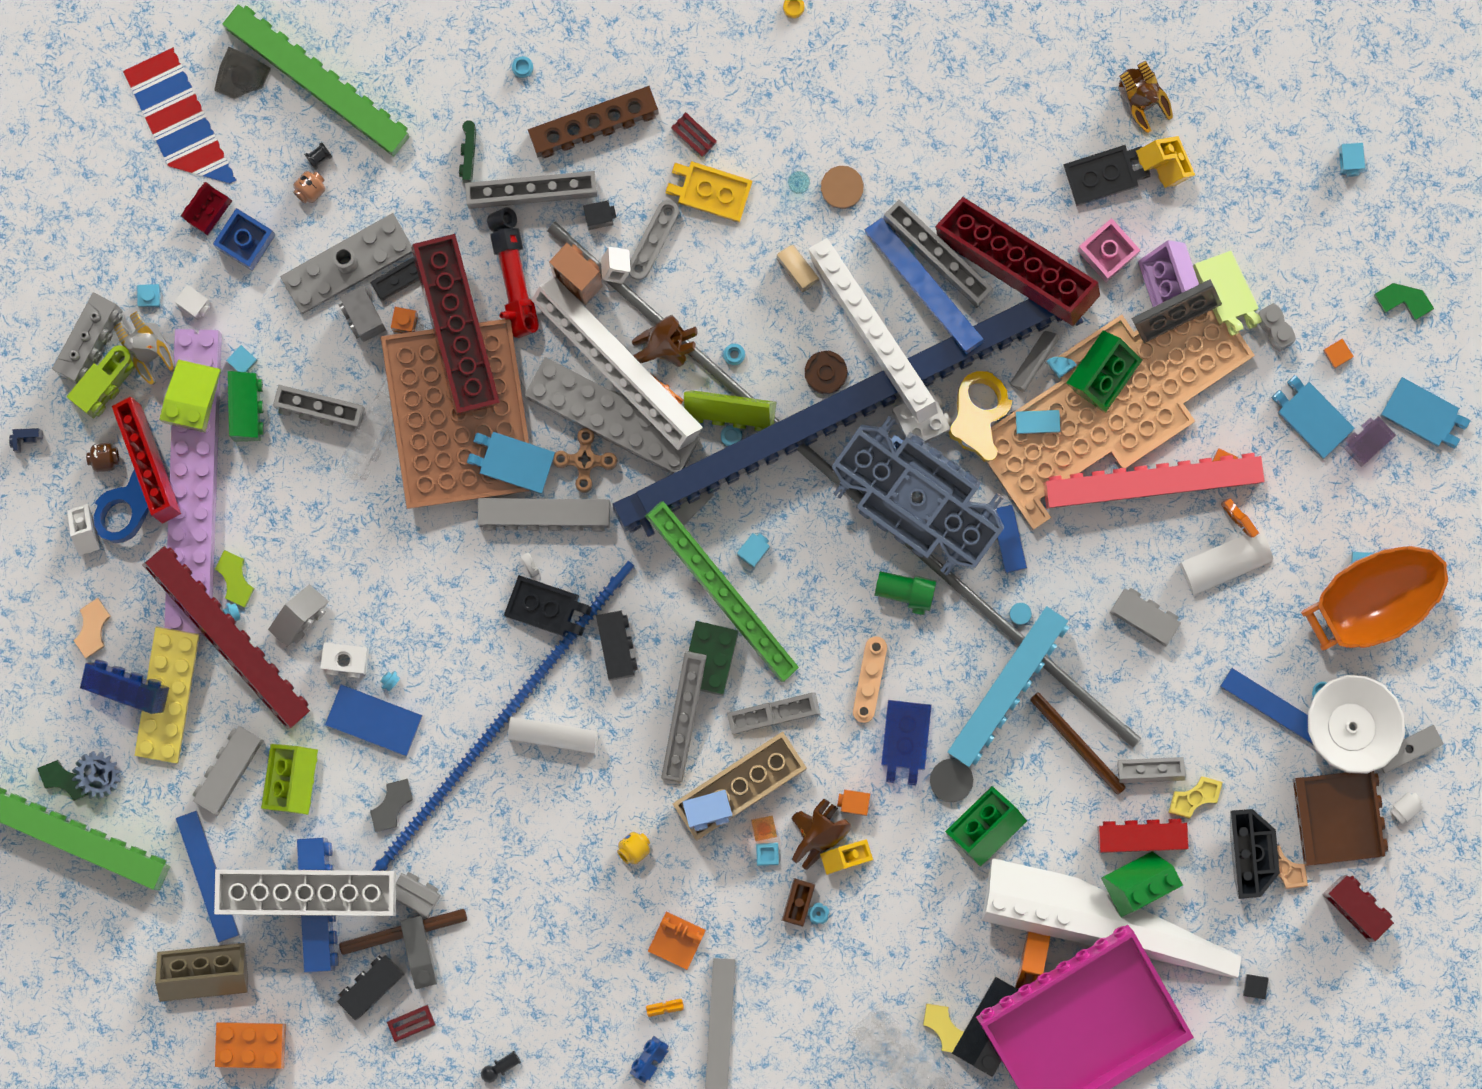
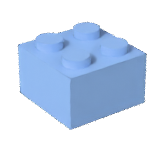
(707, 809)

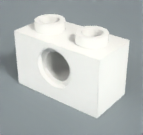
(332, 653)

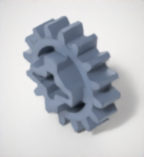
(102, 785)

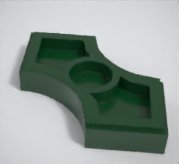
(56, 775)

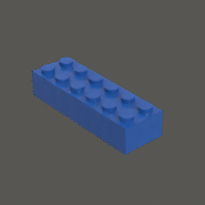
(317, 930)

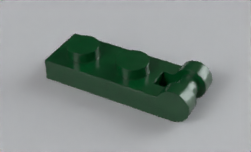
(468, 151)

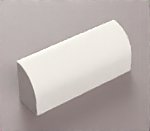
(1226, 562)
(553, 735)

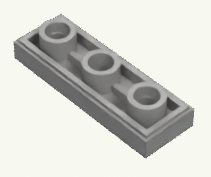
(1420, 743)

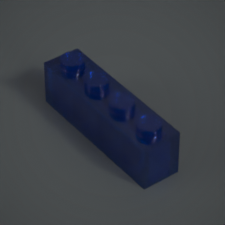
(124, 687)

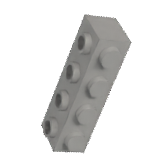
(319, 407)

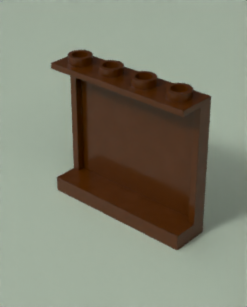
(1339, 817)

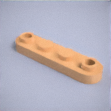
(869, 679)

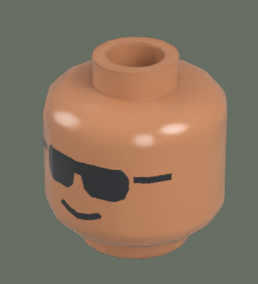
(309, 187)

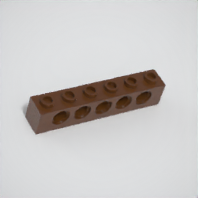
(641, 97)

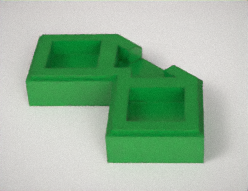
(1413, 298)

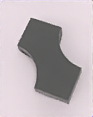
(397, 795)

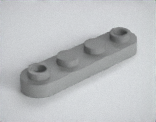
(653, 239)

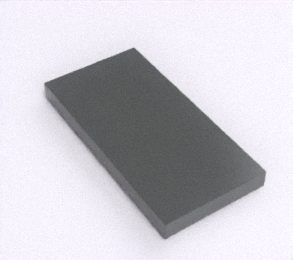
(1177, 311)

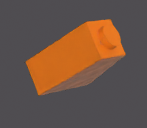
(1033, 958)

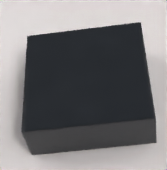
(1255, 986)

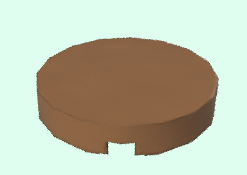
(842, 187)

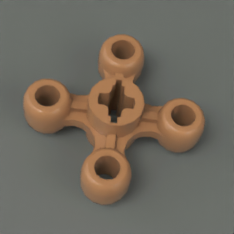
(596, 460)

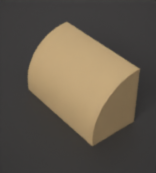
(797, 268)

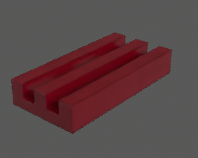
(680, 121)
(428, 1016)

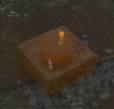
(764, 828)

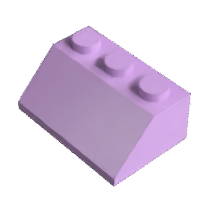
(1167, 271)

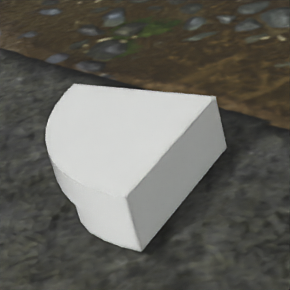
(530, 564)

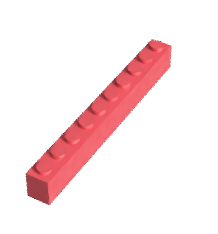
(1153, 482)

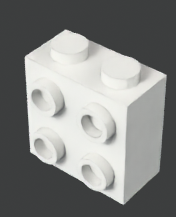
(927, 430)

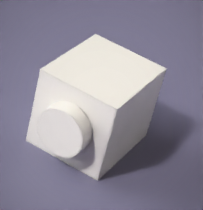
(615, 265)
(193, 302)

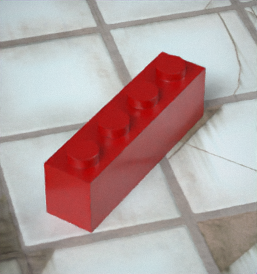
(1142, 837)

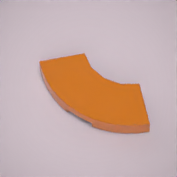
(1239, 518)

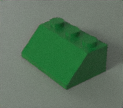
(1104, 371)
(245, 406)
(986, 826)
(1141, 882)

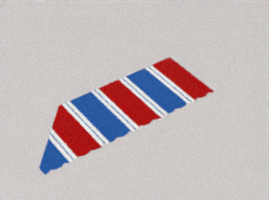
(177, 117)

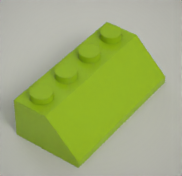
(730, 409)

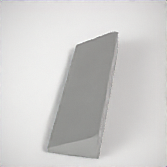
(1034, 360)

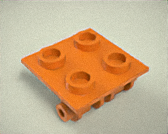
(676, 940)

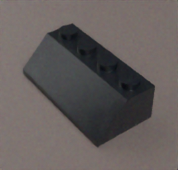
(974, 1044)

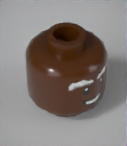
(103, 457)

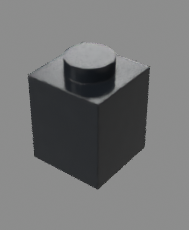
(599, 214)

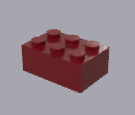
(1359, 907)

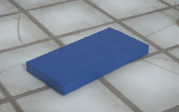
(373, 720)

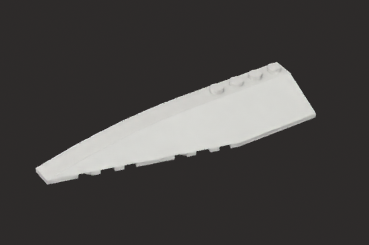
(1084, 913)

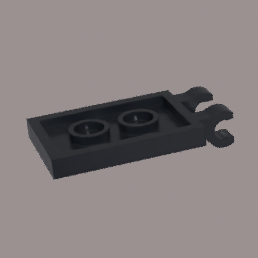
(1103, 174)
(545, 607)

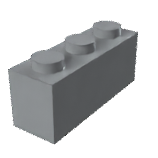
(1145, 616)

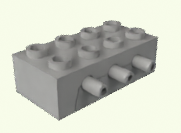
(88, 338)

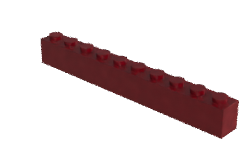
(226, 637)

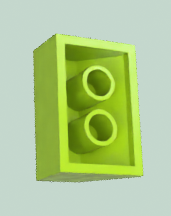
(289, 779)

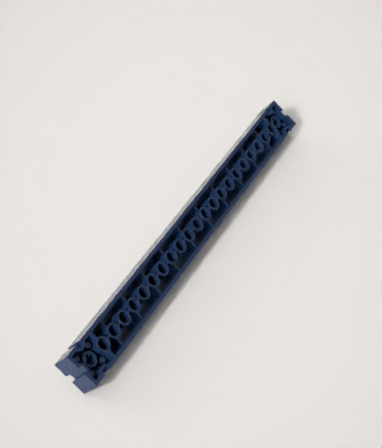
(824, 418)

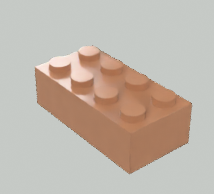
(576, 273)

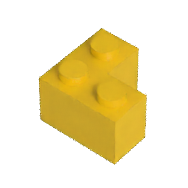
(1168, 159)

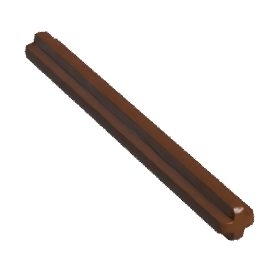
(1077, 743)
(396, 933)

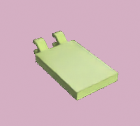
(1232, 291)

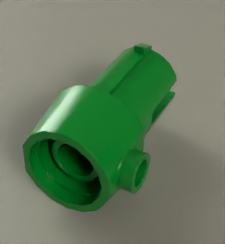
(915, 591)

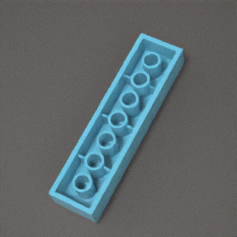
(1008, 686)

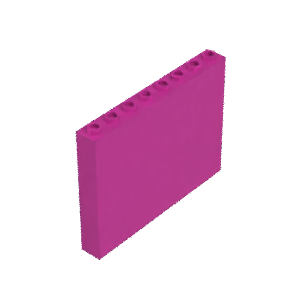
(1087, 1019)

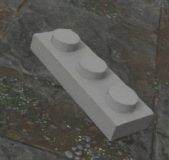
(1151, 770)

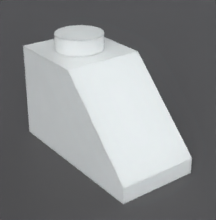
(83, 530)

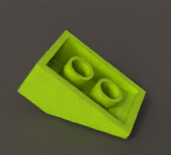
(190, 396)

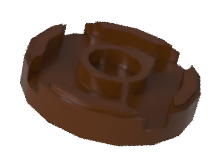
(825, 372)

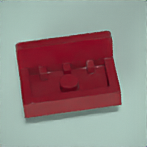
(206, 208)

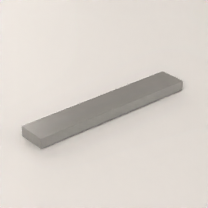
(683, 716)
(720, 1023)

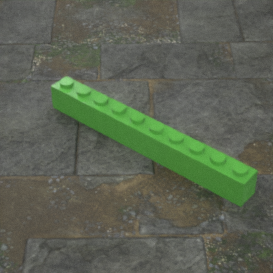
(316, 80)

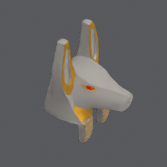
(145, 345)

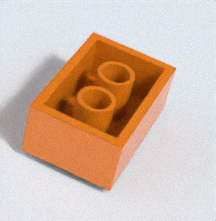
(250, 1045)

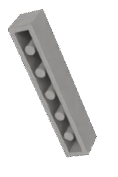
(531, 189)
(938, 253)
(543, 513)

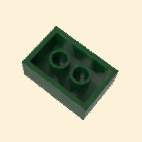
(719, 646)

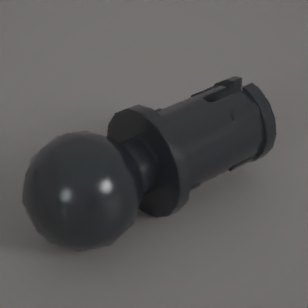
(490, 1073)

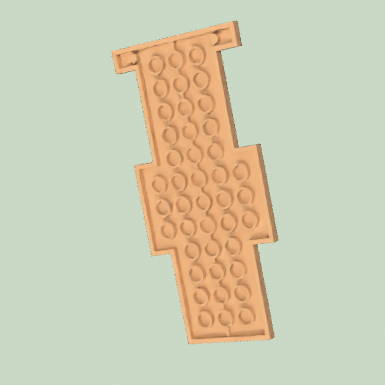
(1137, 422)

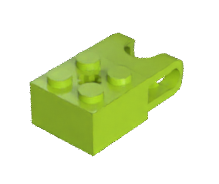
(102, 382)

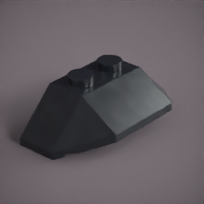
(1253, 853)

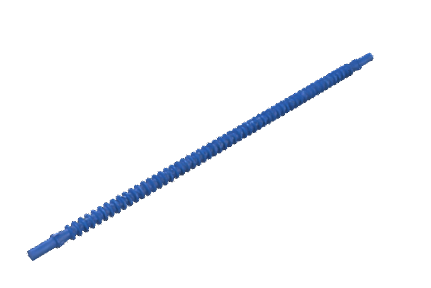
(615, 582)

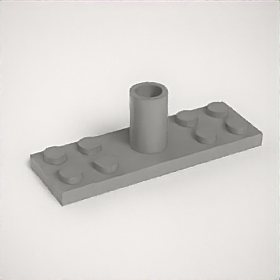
(369, 253)

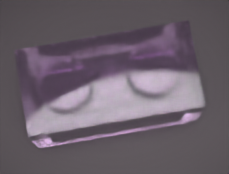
(1369, 441)

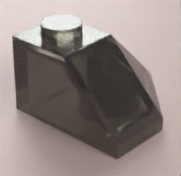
(240, 74)

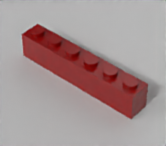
(146, 460)

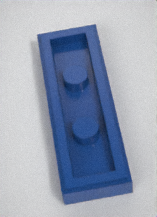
(1010, 542)

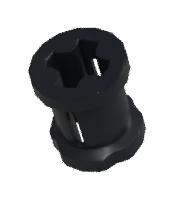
(318, 155)

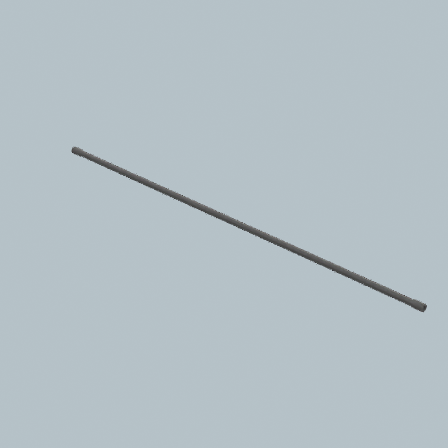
(1123, 731)

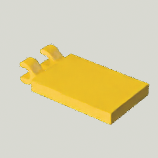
(711, 190)

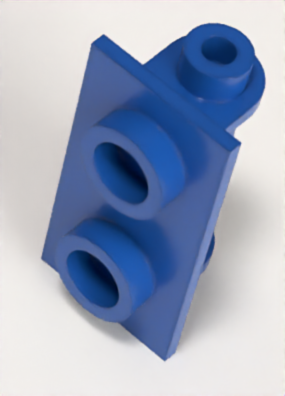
(653, 1050)

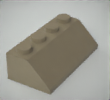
(201, 972)

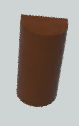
(798, 902)

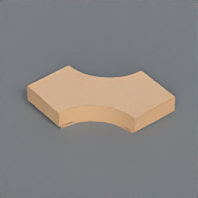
(94, 617)
(1291, 874)

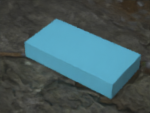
(1037, 422)

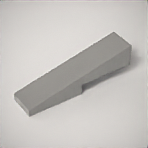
(773, 713)

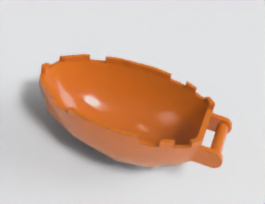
(1379, 597)

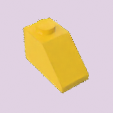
(846, 856)

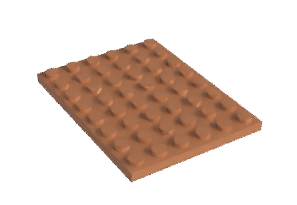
(428, 434)

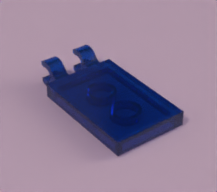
(905, 738)

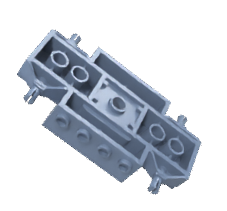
(944, 515)

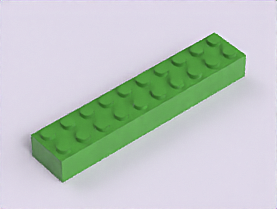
(79, 841)

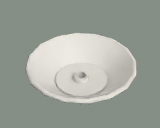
(1370, 709)

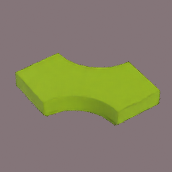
(232, 570)

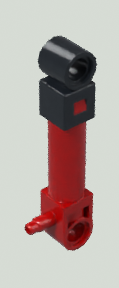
(507, 244)

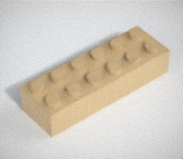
(749, 779)

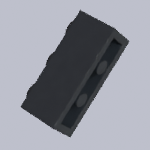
(616, 645)
(370, 987)

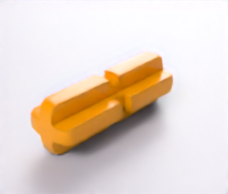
(660, 1008)

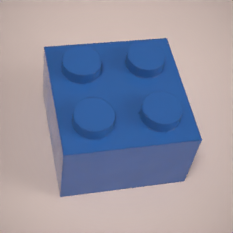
(244, 239)

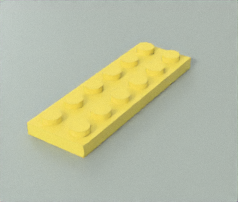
(173, 664)

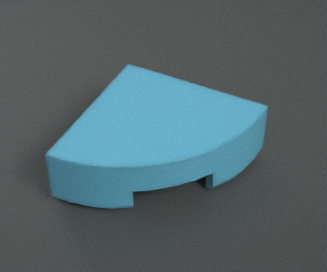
(1061, 365)

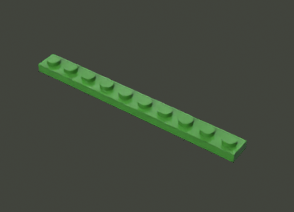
(722, 591)

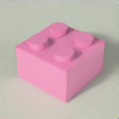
(1108, 250)

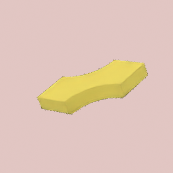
(1186, 802)
(938, 1019)

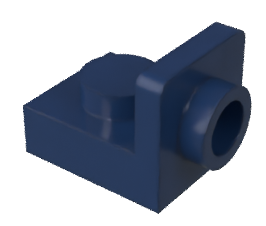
(26, 435)

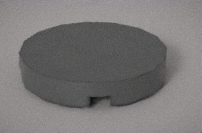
(951, 780)

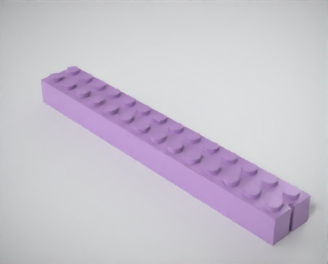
(194, 479)

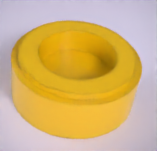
(793, 8)

